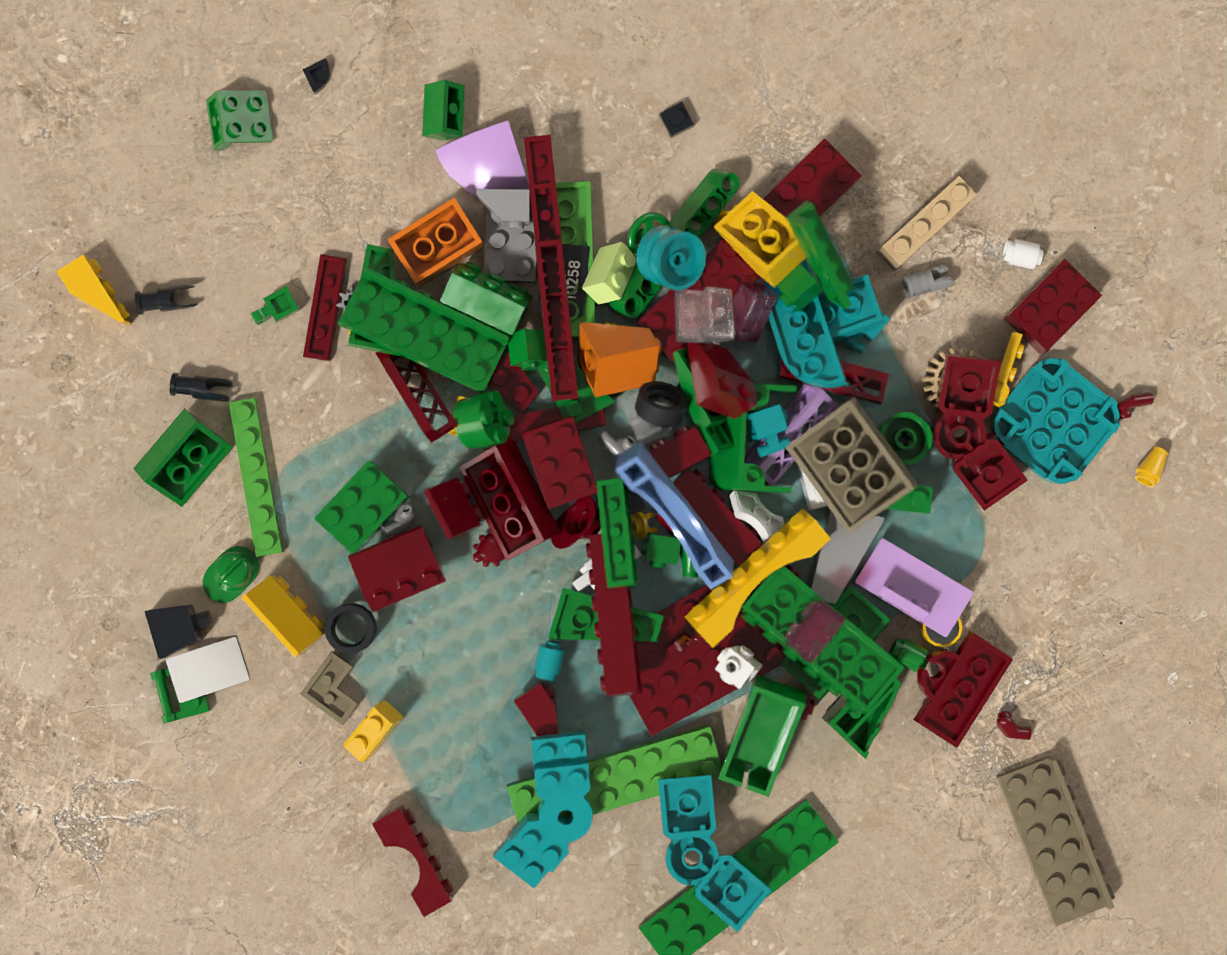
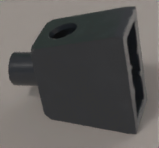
(176, 628)

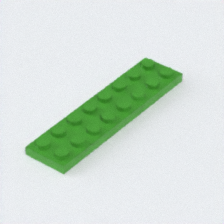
(633, 772)

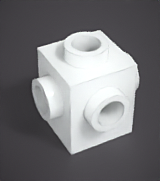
(737, 666)

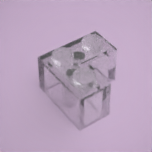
(642, 430)

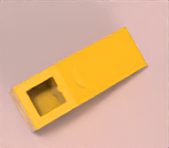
(85, 282)

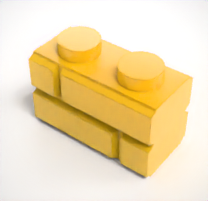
(373, 731)

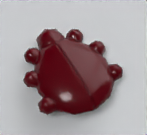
(488, 551)

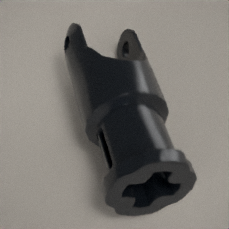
(160, 300)
(198, 387)

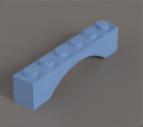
(651, 482)

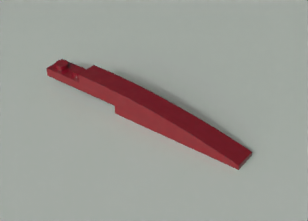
(551, 268)

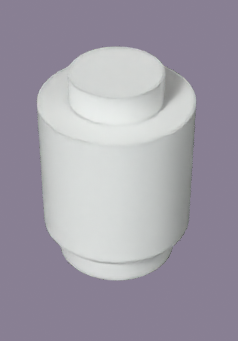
(1022, 253)

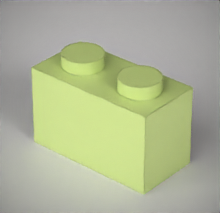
(610, 273)

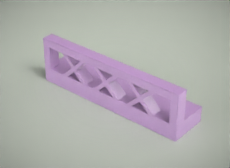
(800, 410)

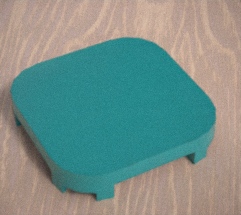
(1055, 421)

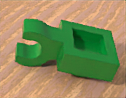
(278, 304)

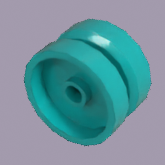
(671, 257)

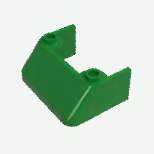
(728, 469)

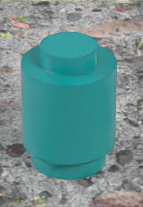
(549, 660)

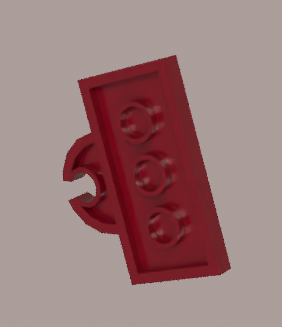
(959, 687)

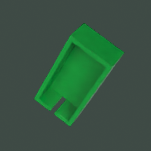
(762, 735)

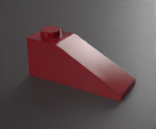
(539, 708)

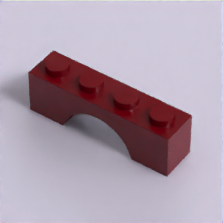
(398, 830)

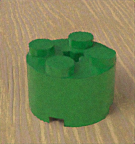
(483, 420)
(910, 426)

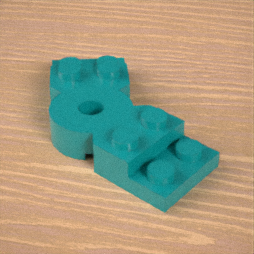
(562, 783)
(718, 878)

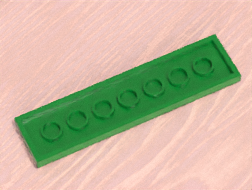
(771, 856)

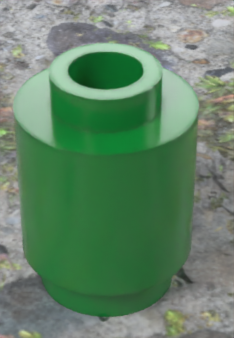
(909, 654)

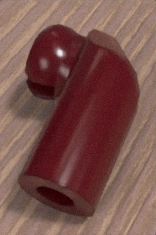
(1133, 401)
(1009, 727)

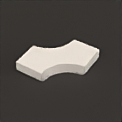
(750, 509)

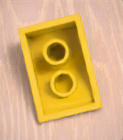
(762, 238)

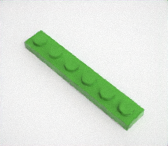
(256, 477)

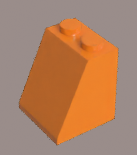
(617, 357)

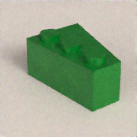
(861, 729)

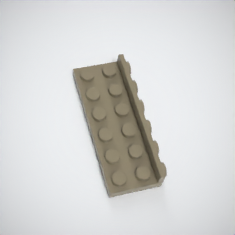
(1055, 840)

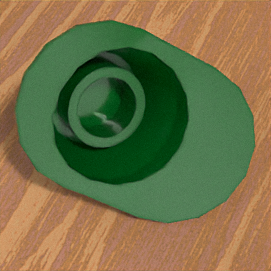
(230, 574)

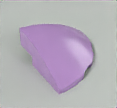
(485, 160)

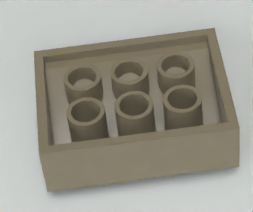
(851, 465)

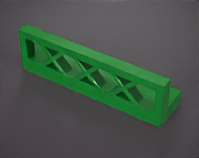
(821, 254)
(617, 533)

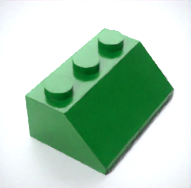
(182, 458)

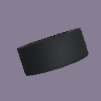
(658, 414)
(330, 632)

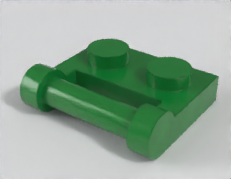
(188, 708)

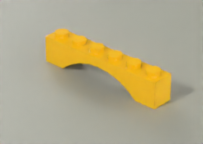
(794, 541)

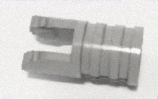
(924, 282)

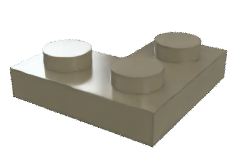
(324, 691)

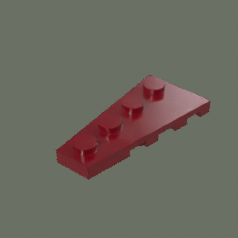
(512, 383)

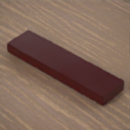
(324, 308)
(533, 419)

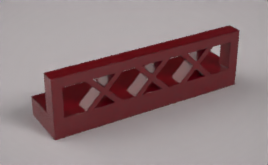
(856, 375)
(412, 402)

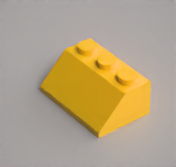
(285, 615)

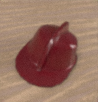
(577, 523)

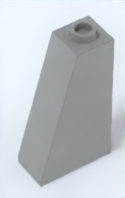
(840, 556)

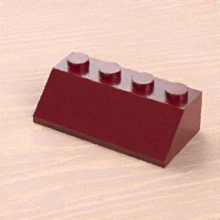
(509, 499)

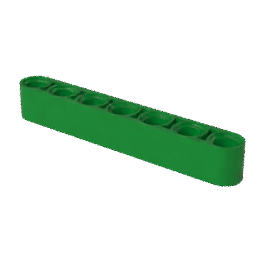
(694, 217)

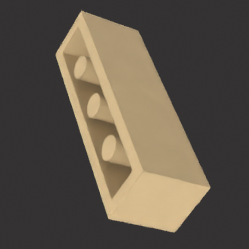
(927, 223)

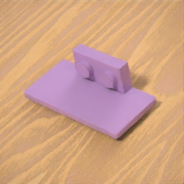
(914, 587)

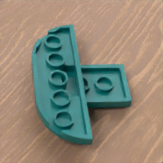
(809, 335)

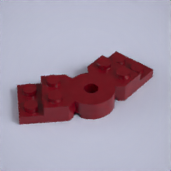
(978, 458)

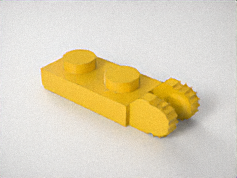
(1007, 372)

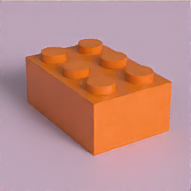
(436, 242)

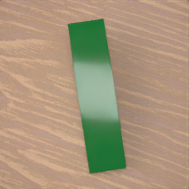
(705, 420)

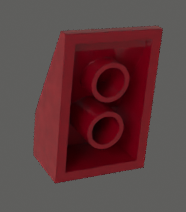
(720, 380)
(454, 508)

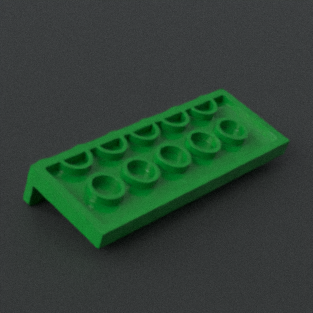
(424, 329)
(849, 661)

